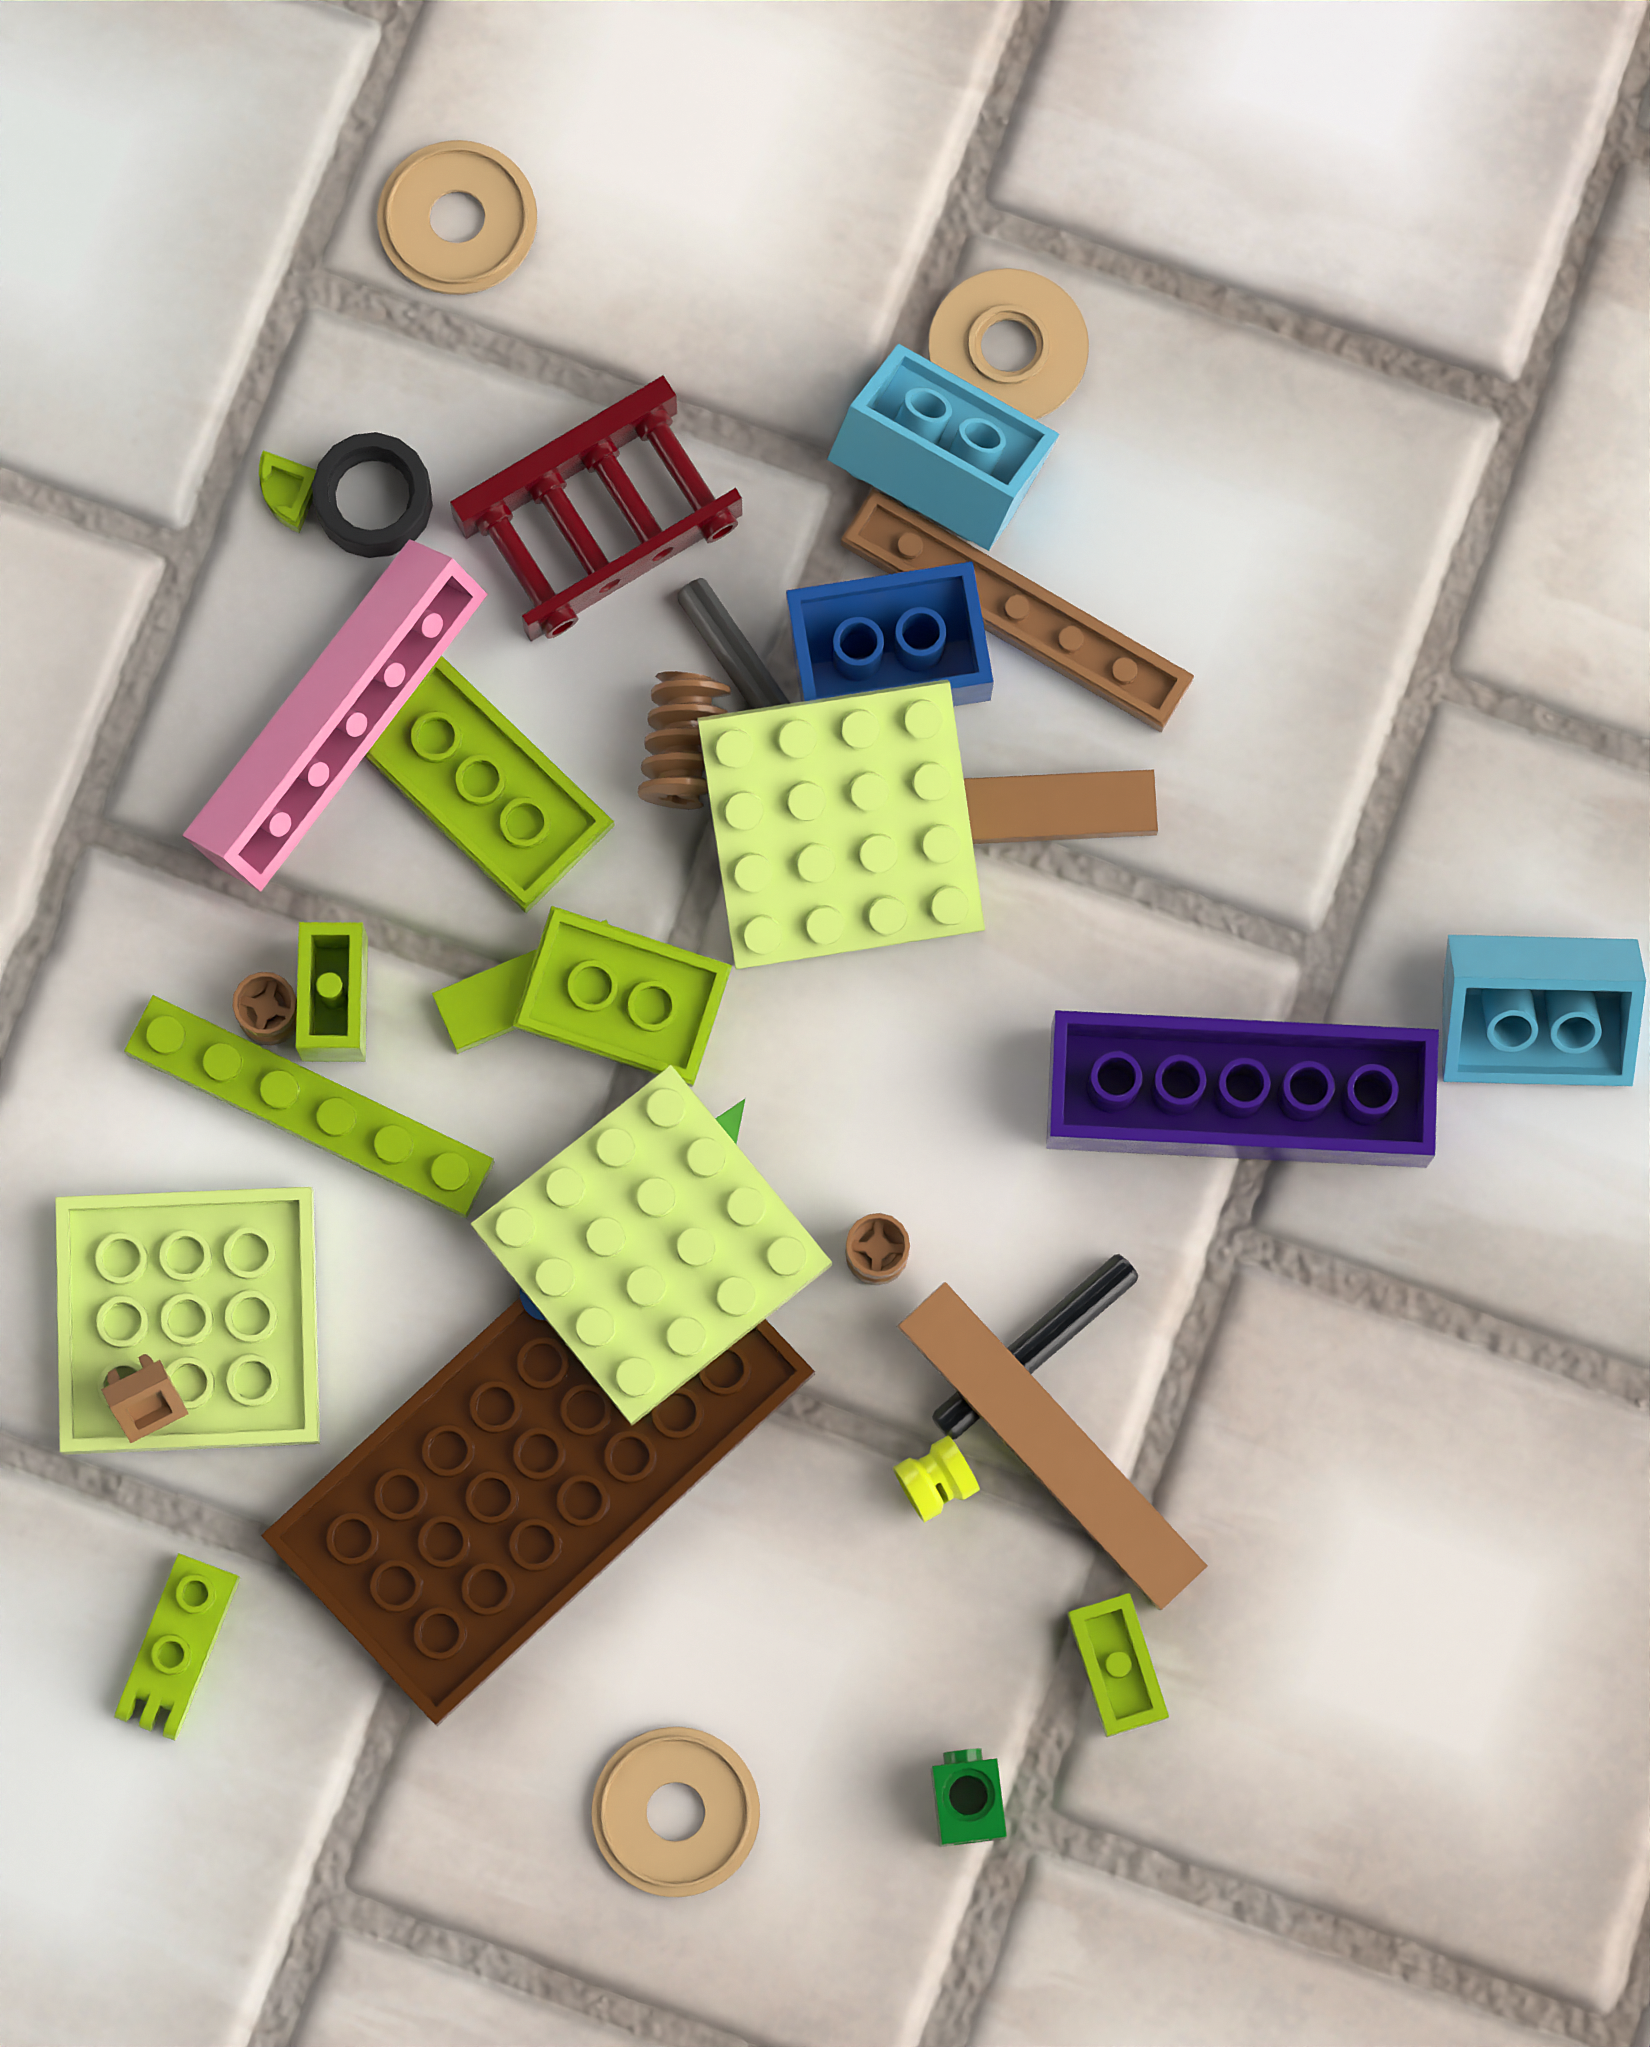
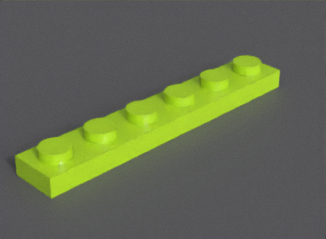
(309, 1106)

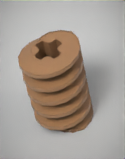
(676, 743)

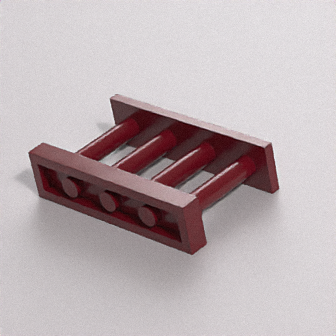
(595, 447)

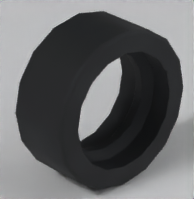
(368, 448)

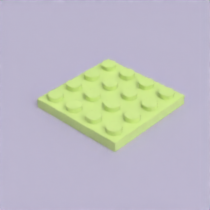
(841, 823)
(651, 1245)
(210, 1290)

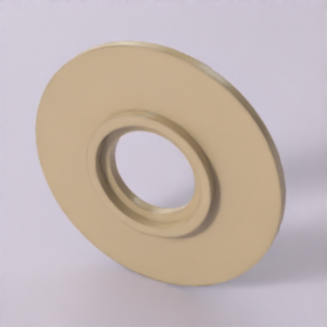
(467, 265)
(1022, 298)
(622, 1822)

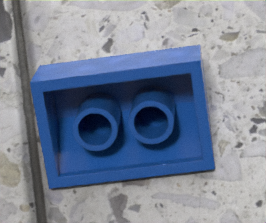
(891, 634)

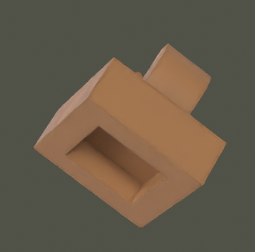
(144, 1399)

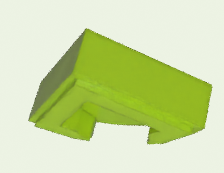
(286, 489)

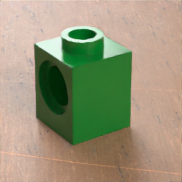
(961, 1828)

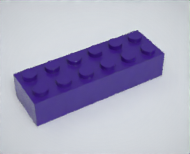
(1242, 1089)

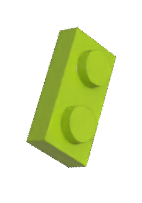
(1118, 1665)

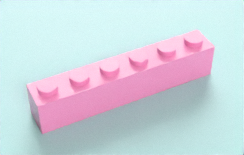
(335, 714)

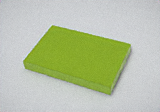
(621, 995)

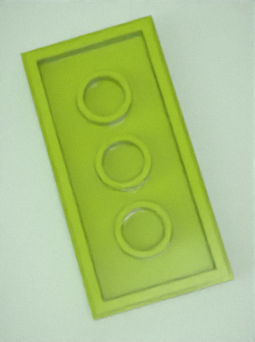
(487, 786)

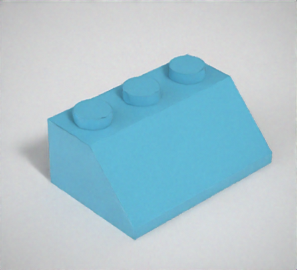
(942, 446)
(1541, 1010)

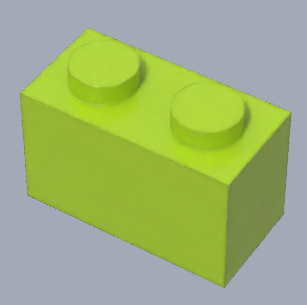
(332, 992)

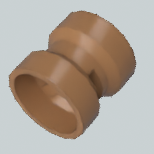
(266, 996)
(878, 1237)

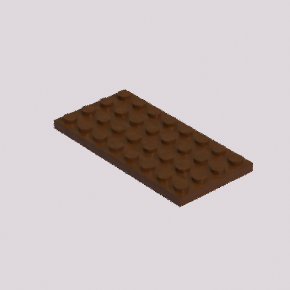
(509, 1497)

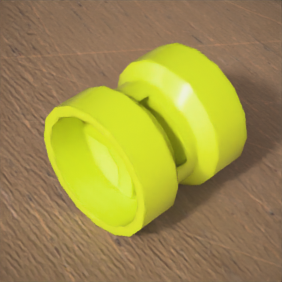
(936, 1478)

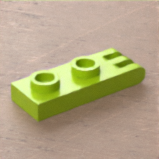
(178, 1644)

